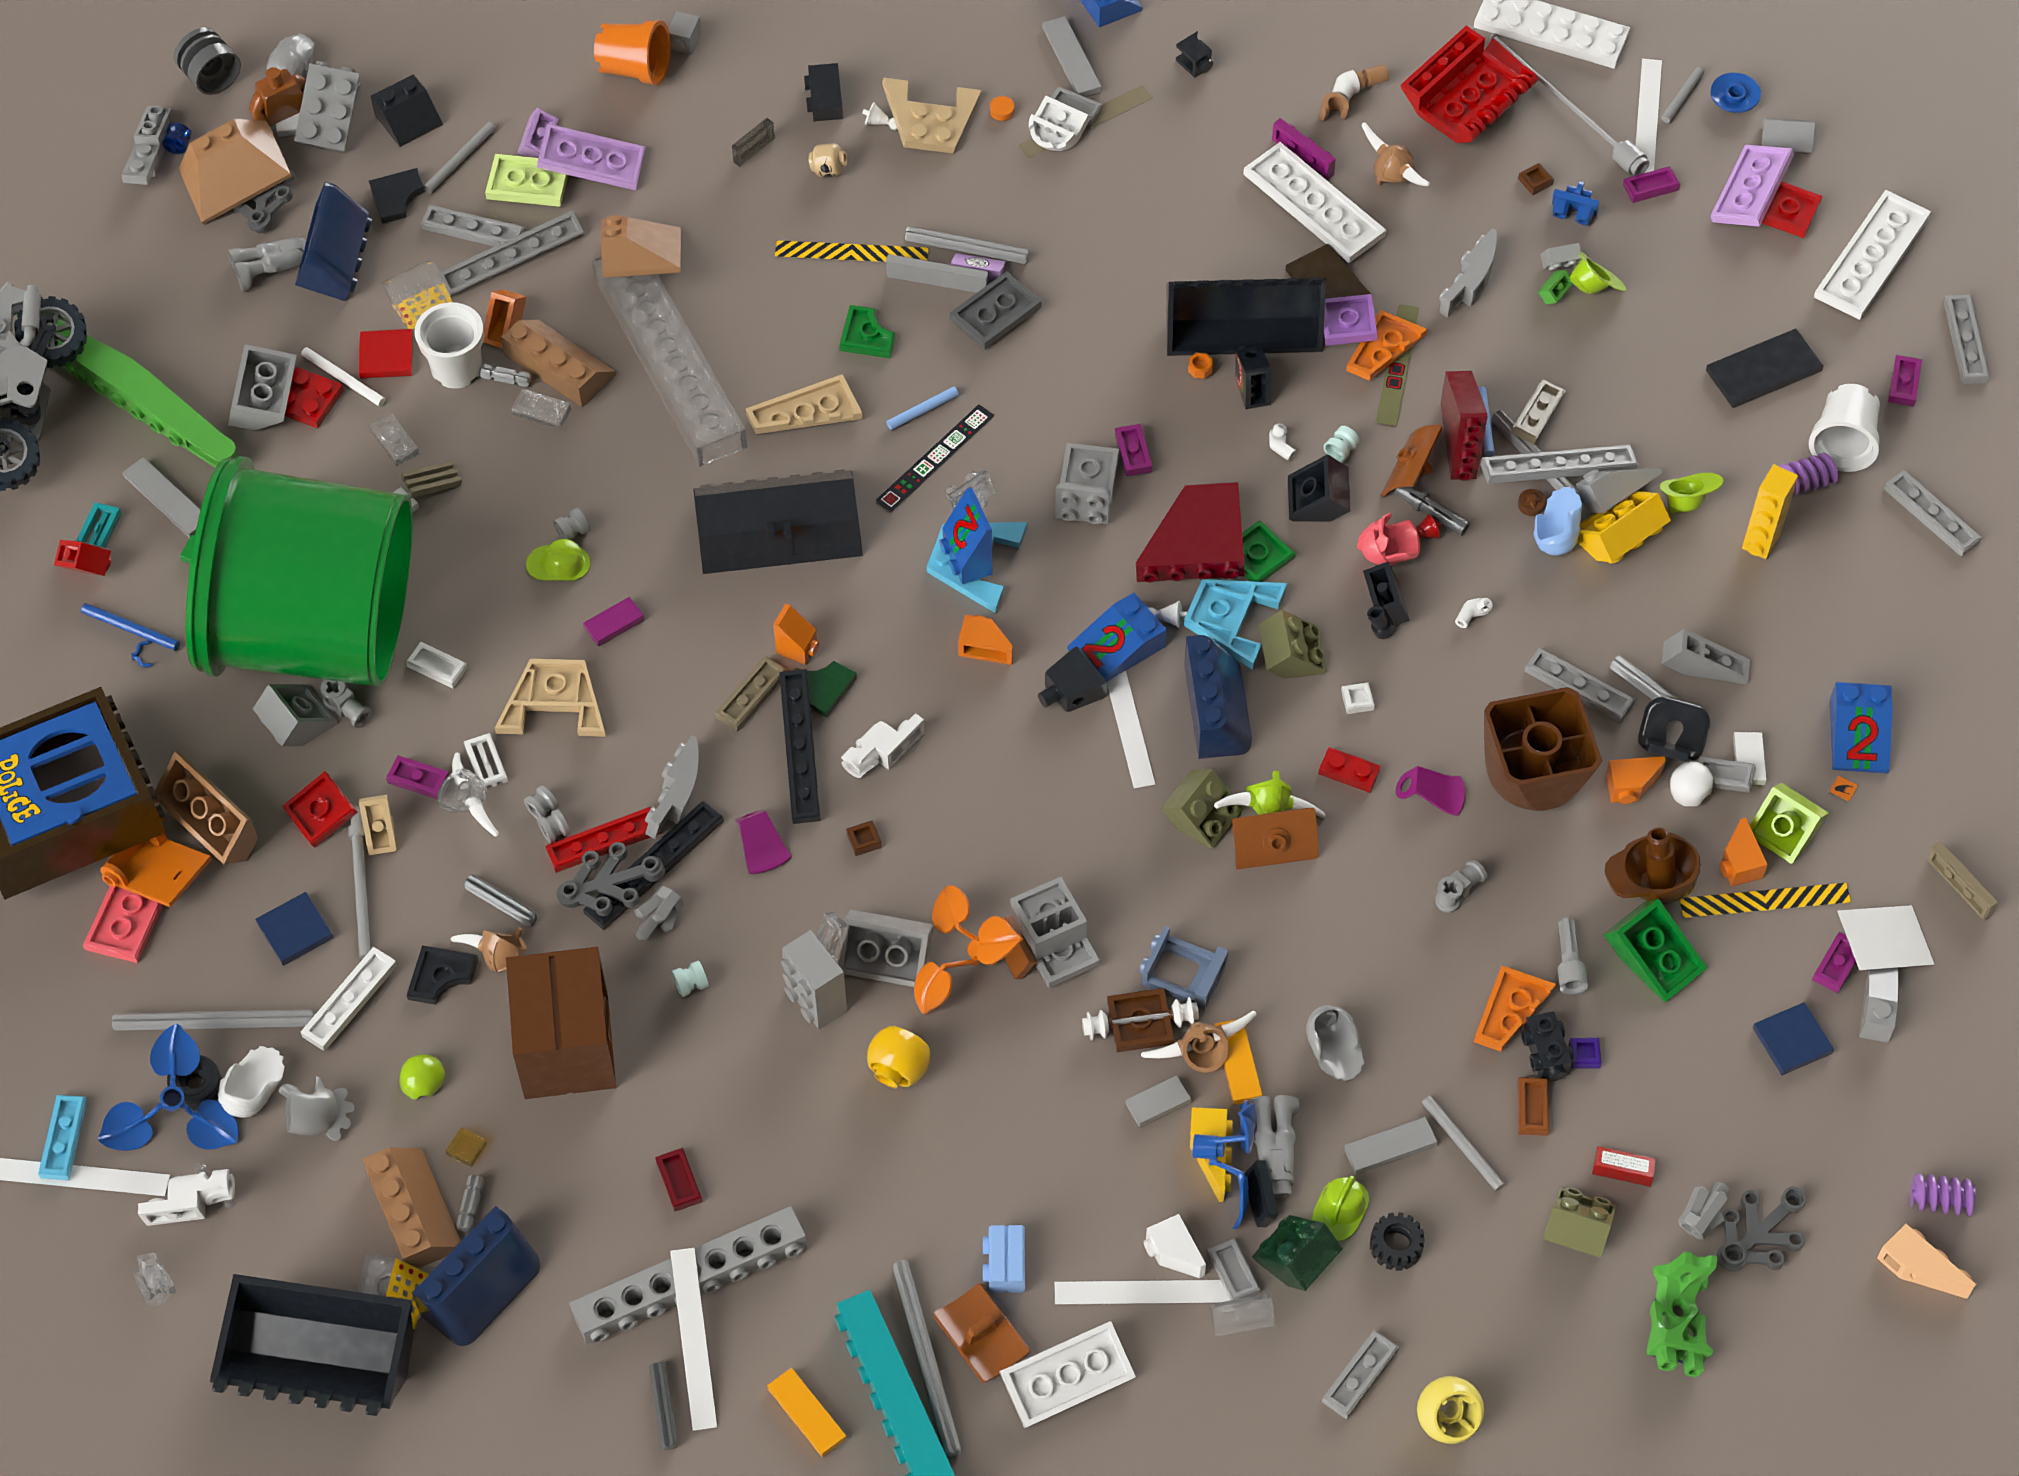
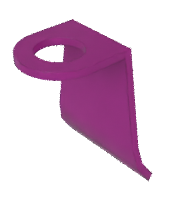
(1437, 788)
(761, 842)

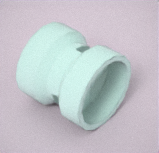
(1344, 440)
(690, 978)

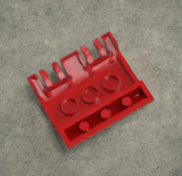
(1464, 87)

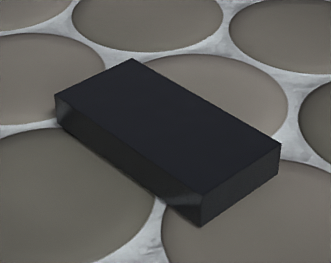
(1261, 1194)

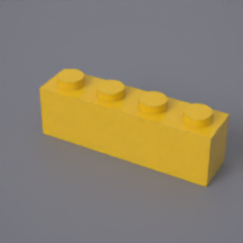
(1769, 511)

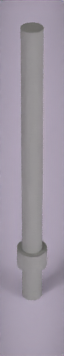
(357, 835)

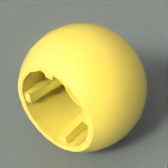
(1464, 1420)

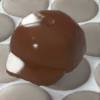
(1654, 868)

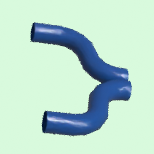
(135, 657)

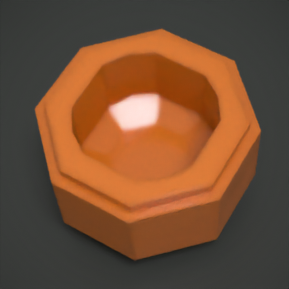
(1200, 365)

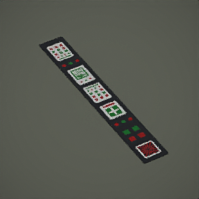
(934, 457)

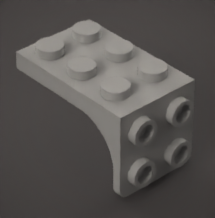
(327, 107)
(1086, 483)

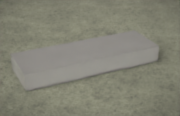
(1390, 1145)
(1360, 1374)

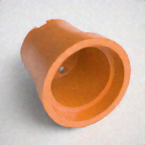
(634, 50)

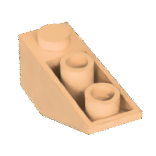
(1919, 1262)

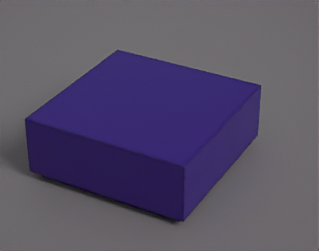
(1585, 1052)

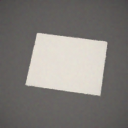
(1885, 937)

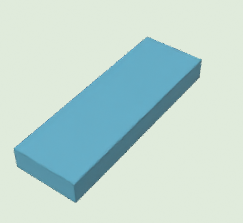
(62, 1137)

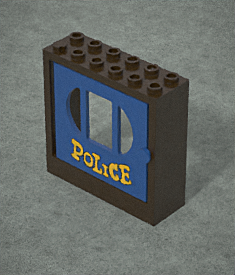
(64, 837)

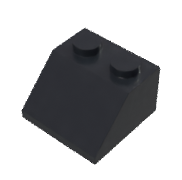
(405, 110)
(1319, 491)

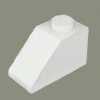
(1174, 1247)

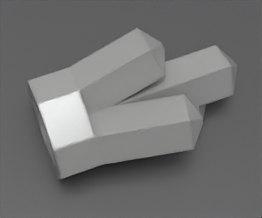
(659, 909)
(1703, 1210)

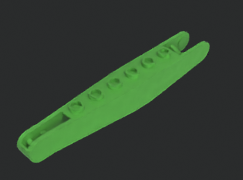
(148, 400)

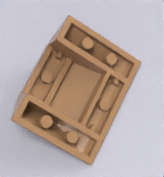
(232, 166)
(639, 247)

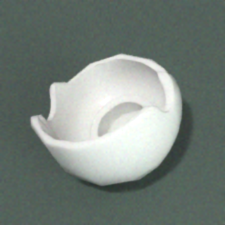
(1691, 783)

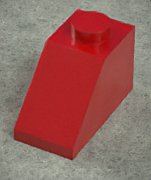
(83, 557)

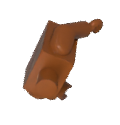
(277, 96)

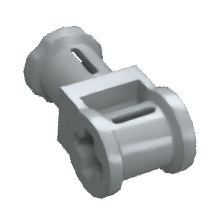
(342, 701)
(1456, 887)

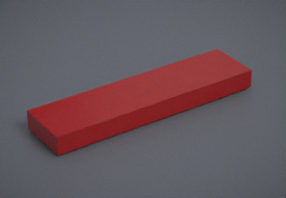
(626, 830)

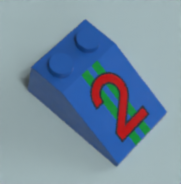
(968, 539)
(1121, 637)
(1861, 727)

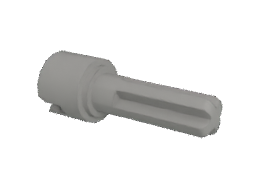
(1571, 972)

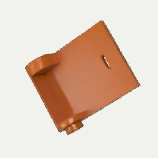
(155, 869)

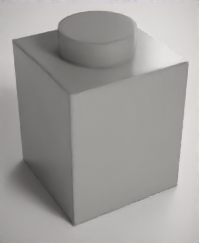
(684, 32)

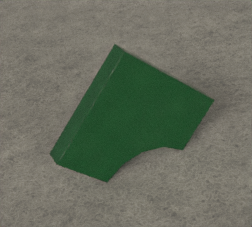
(828, 686)

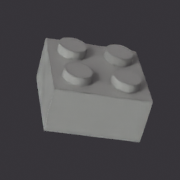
(1561, 256)

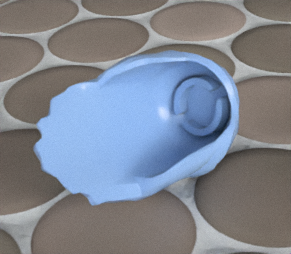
(1559, 526)

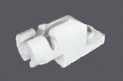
(882, 746)
(188, 1198)

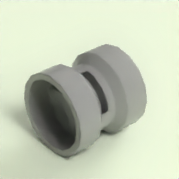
(569, 526)

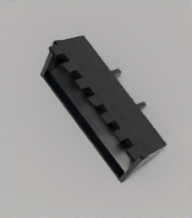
(1253, 312)

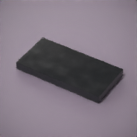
(1764, 368)

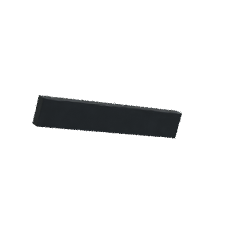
(799, 746)
(669, 850)

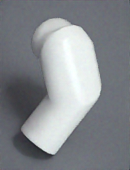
(1278, 444)
(1472, 609)

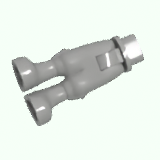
(273, 258)
(1277, 1146)

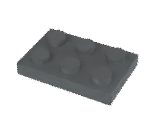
(995, 310)

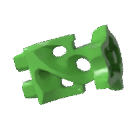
(1669, 1333)

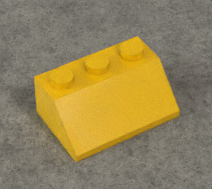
(1623, 526)

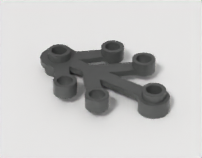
(261, 218)
(606, 881)
(1758, 1233)

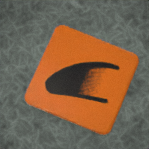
(1843, 788)

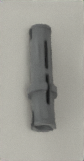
(1457, 524)

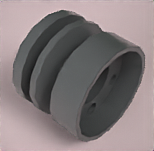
(207, 61)

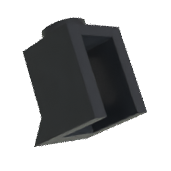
(1195, 55)

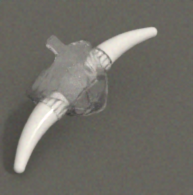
(465, 792)

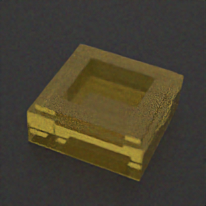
(466, 1147)

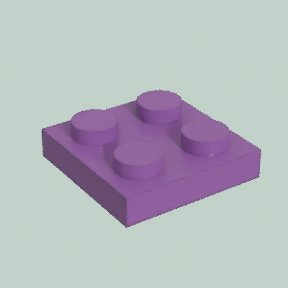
(1349, 320)

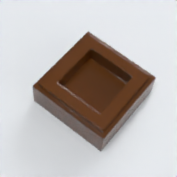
(1535, 179)
(864, 838)

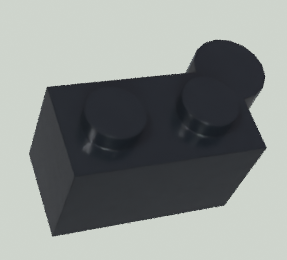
(825, 92)
(1387, 600)

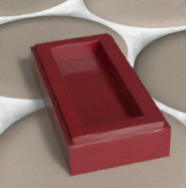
(678, 1179)

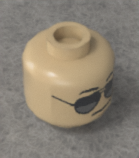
(827, 160)

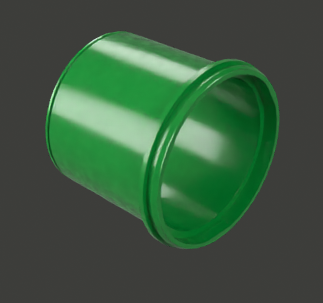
(297, 576)

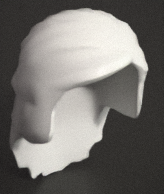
(251, 1082)

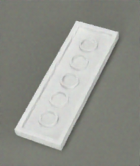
(1554, 29)
(1314, 202)
(1872, 254)

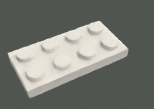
(1067, 1374)

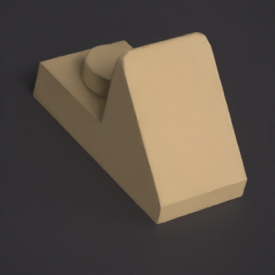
(378, 824)

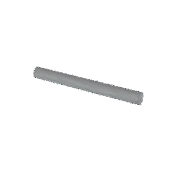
(459, 157)
(1462, 1142)

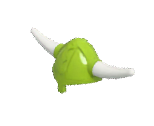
(1268, 797)

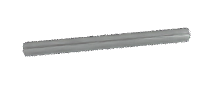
(212, 1019)
(926, 1359)

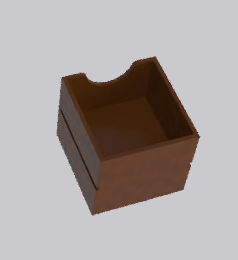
(560, 1022)

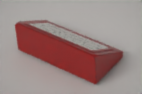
(1624, 1166)

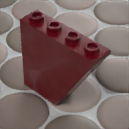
(1463, 424)
(1196, 537)

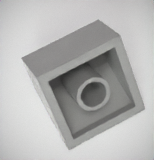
(293, 713)

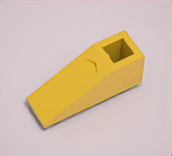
(1213, 1122)

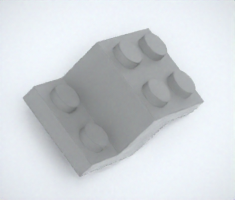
(1055, 931)

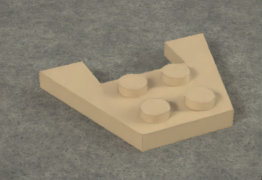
(929, 125)
(553, 687)

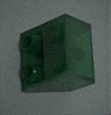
(1298, 1251)

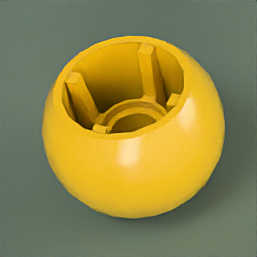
(898, 1057)

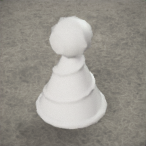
(876, 116)
(1171, 614)

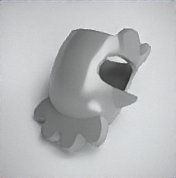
(317, 1112)

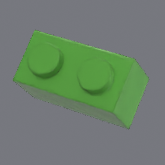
(1555, 287)

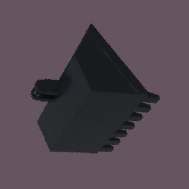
(777, 521)
(313, 1344)

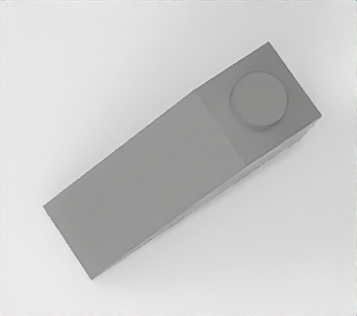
(1607, 488)
(1704, 659)
(1879, 1004)

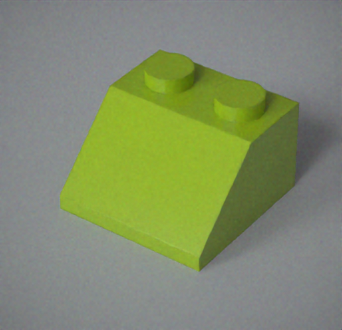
(1787, 822)

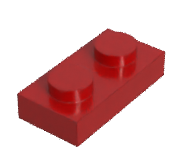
(1349, 769)

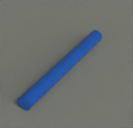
(130, 626)

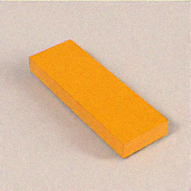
(1240, 1068)
(806, 1412)

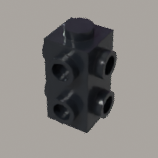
(1547, 1046)

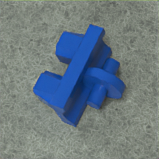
(1575, 199)

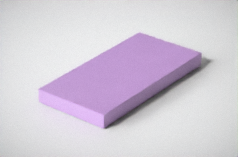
(591, 157)
(1752, 185)

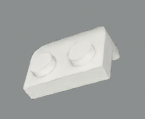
(1057, 125)

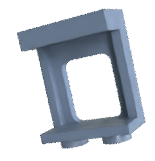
(1206, 978)

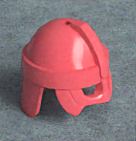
(1389, 542)

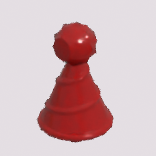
(1428, 528)

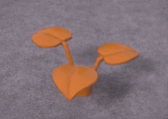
(992, 944)

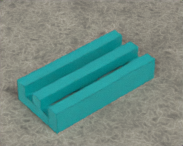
(108, 526)

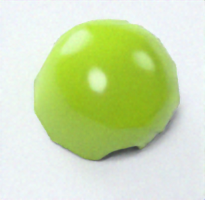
(421, 1076)

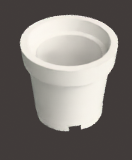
(452, 342)
(1848, 428)

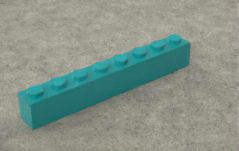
(891, 1387)

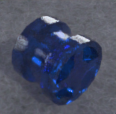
(176, 138)

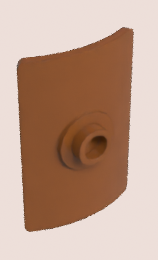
(1413, 458)
(1275, 838)
(982, 1333)

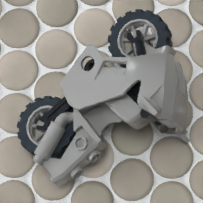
(23, 368)

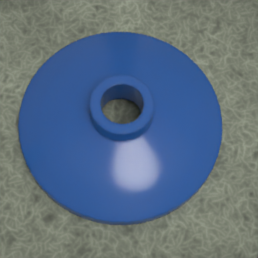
(1735, 92)

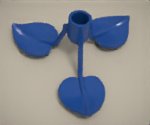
(208, 1129)
(1212, 1147)

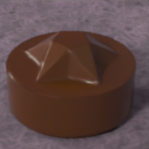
(1531, 502)

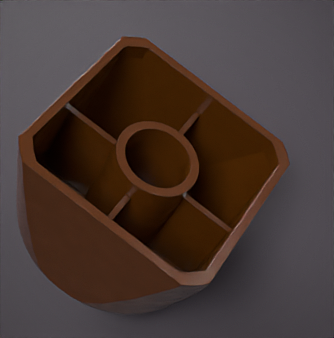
(1539, 748)

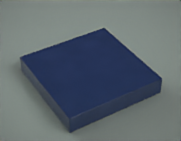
(294, 928)
(1793, 1038)

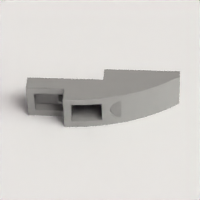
(148, 147)
(1473, 275)
(676, 787)

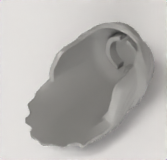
(293, 54)
(1335, 1042)

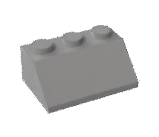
(261, 388)
(885, 947)

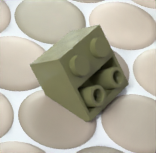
(1291, 646)
(1193, 808)
(1580, 1221)

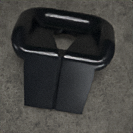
(1694, 734)

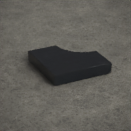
(395, 192)
(439, 971)

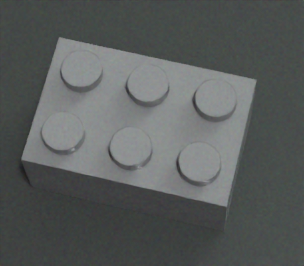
(814, 980)

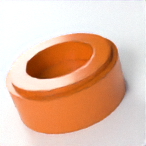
(1002, 108)

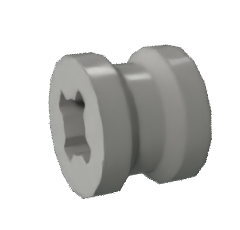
(541, 802)
(553, 826)

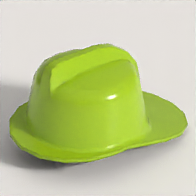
(1594, 278)
(1689, 491)
(558, 561)
(1342, 1206)

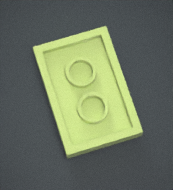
(522, 182)

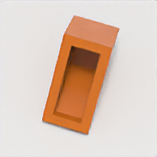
(503, 312)
(794, 636)
(984, 641)
(1632, 777)
(1743, 857)

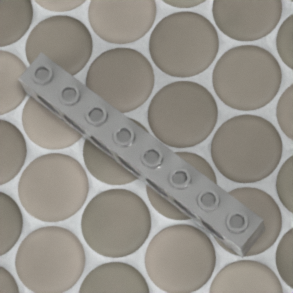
(724, 1249)

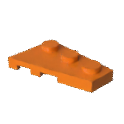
(1393, 340)
(1510, 1002)

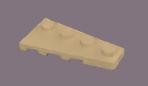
(810, 406)

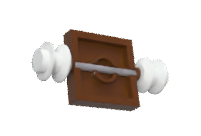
(1140, 1019)

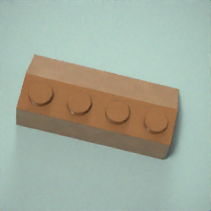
(556, 360)
(205, 811)
(412, 1205)

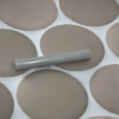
(1682, 95)

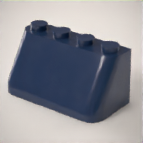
(333, 244)
(1216, 699)
(477, 1279)

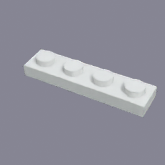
(348, 999)

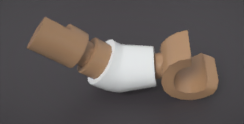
(1348, 85)

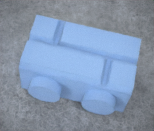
(1006, 1259)

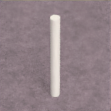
(343, 376)

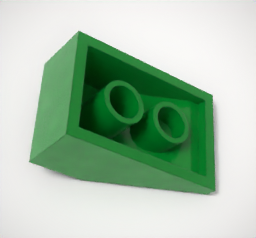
(1655, 949)

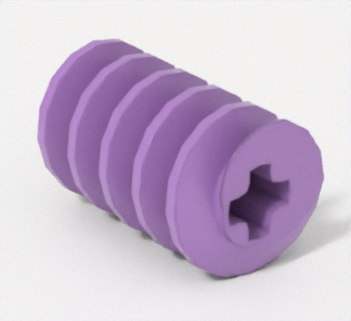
(1812, 472)
(1943, 1193)

